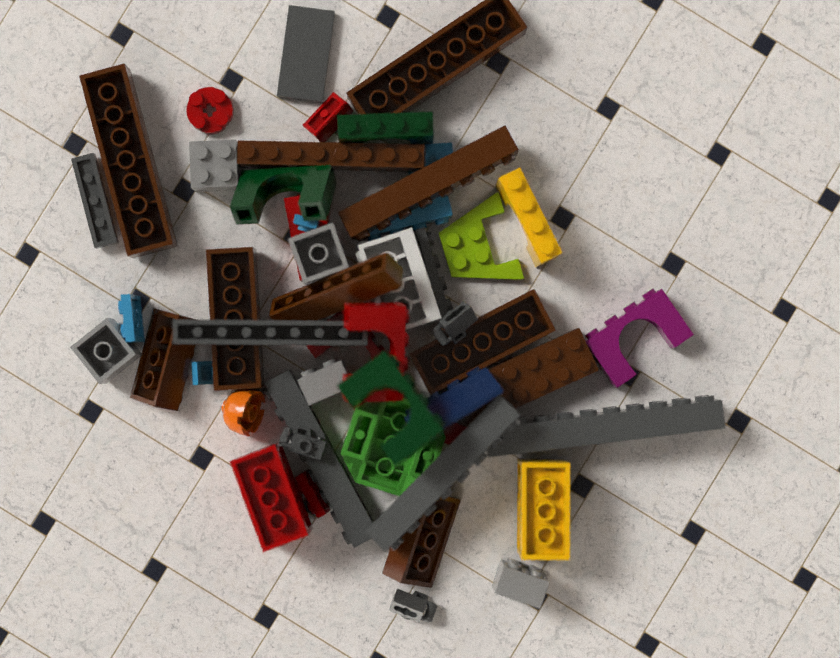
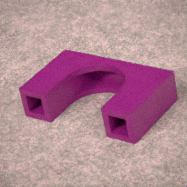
(655, 309)

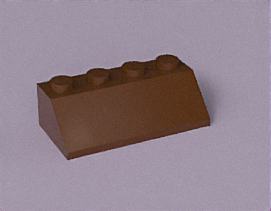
(163, 364)
(421, 552)

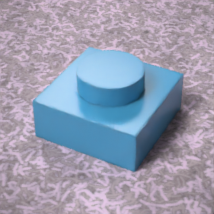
(305, 225)
(202, 372)

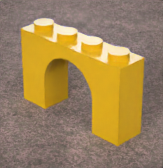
(517, 193)

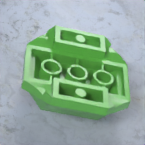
(368, 463)

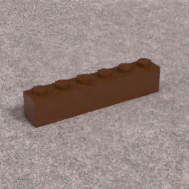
(330, 293)

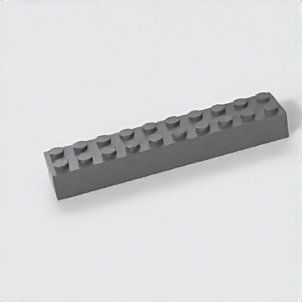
(612, 425)

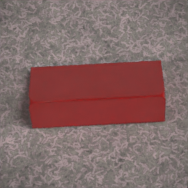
(323, 121)

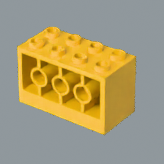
(543, 509)

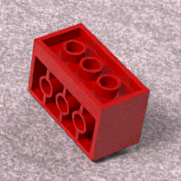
(271, 496)

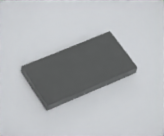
(305, 54)

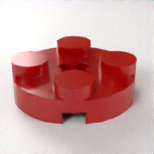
(217, 99)

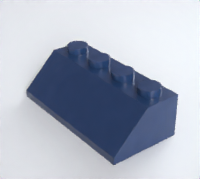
(463, 396)

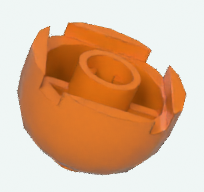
(243, 411)

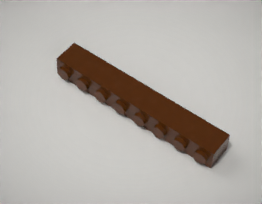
(339, 155)
(429, 183)

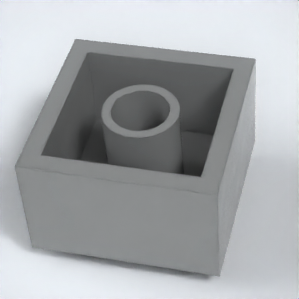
(214, 165)
(318, 253)
(105, 351)
(322, 383)
(520, 583)

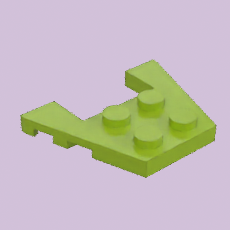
(468, 248)

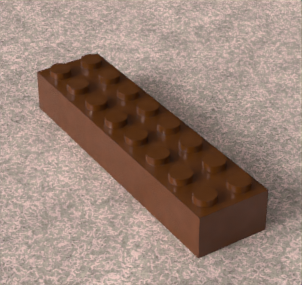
(439, 59)
(128, 161)

